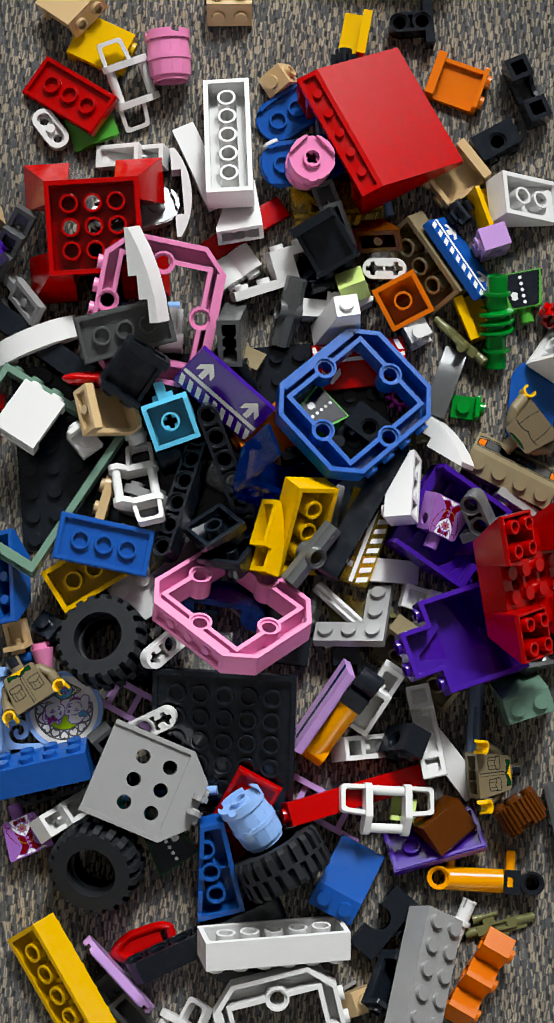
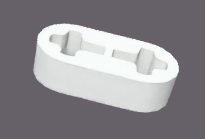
(383, 262)

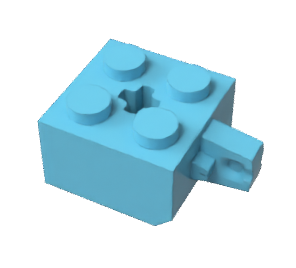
(157, 413)

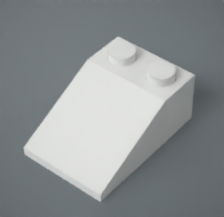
(520, 200)

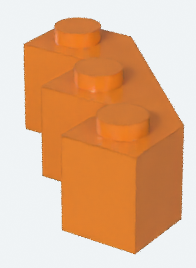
(479, 977)

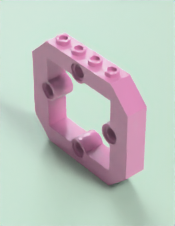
(179, 254)
(195, 630)

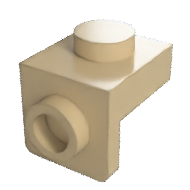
(278, 79)
(17, 636)

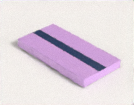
(323, 705)

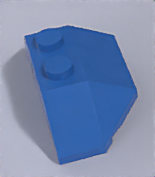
(14, 585)

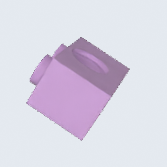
(491, 242)

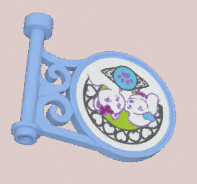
(56, 719)

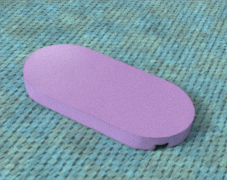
(118, 974)

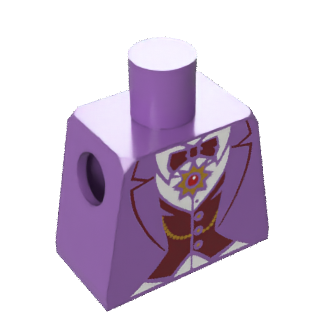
(440, 519)
(19, 836)

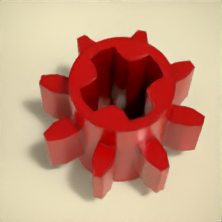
(547, 315)

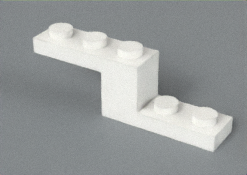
(280, 264)

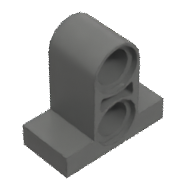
(473, 513)

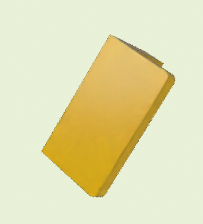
(356, 32)
(479, 199)
(469, 316)

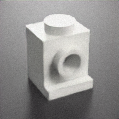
(417, 333)

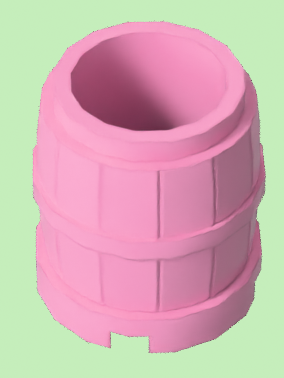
(168, 55)
(304, 174)

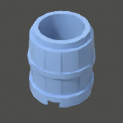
(251, 819)

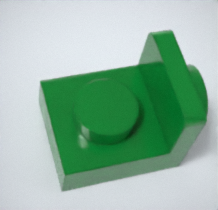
(466, 408)

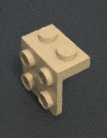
(229, 12)

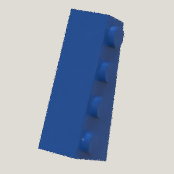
(216, 881)

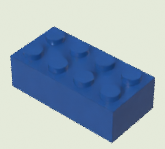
(45, 767)

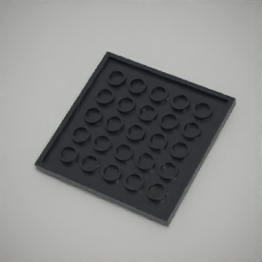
(231, 724)

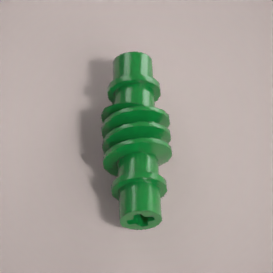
(497, 321)

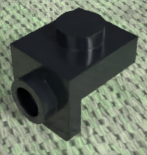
(47, 626)

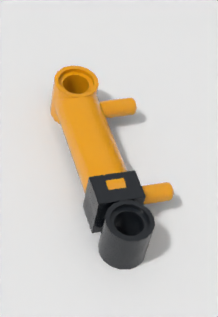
(348, 708)
(485, 879)

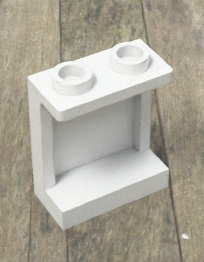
(30, 415)

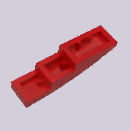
(271, 213)

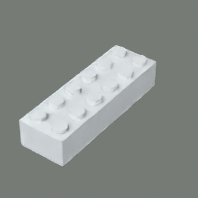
(228, 143)
(273, 943)

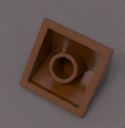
(446, 826)

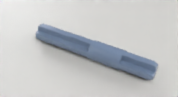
(474, 716)

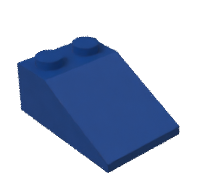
(346, 879)

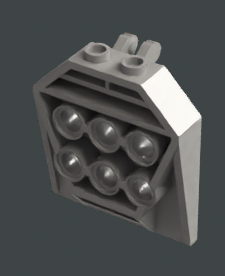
(174, 810)

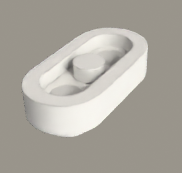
(51, 130)

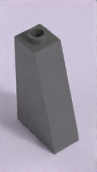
(233, 333)

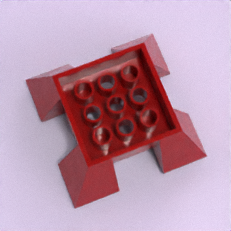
(65, 202)
(518, 582)

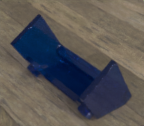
(260, 478)
(231, 596)

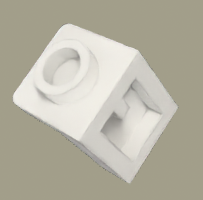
(82, 444)

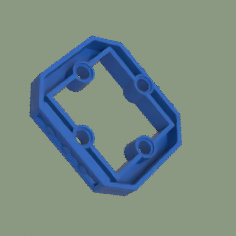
(384, 360)

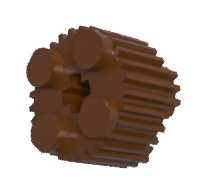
(520, 811)

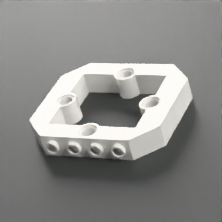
(259, 987)

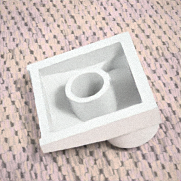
(137, 592)

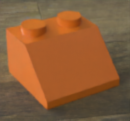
(403, 300)

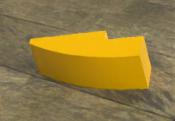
(268, 539)

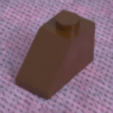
(377, 236)

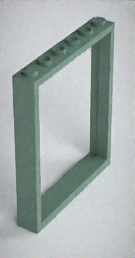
(7, 554)

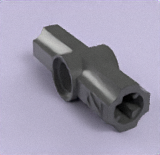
(288, 311)
(310, 554)

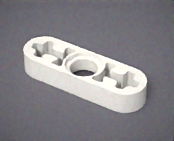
(157, 646)
(157, 713)

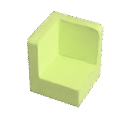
(353, 282)
(395, 811)

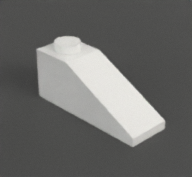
(403, 495)
(357, 748)

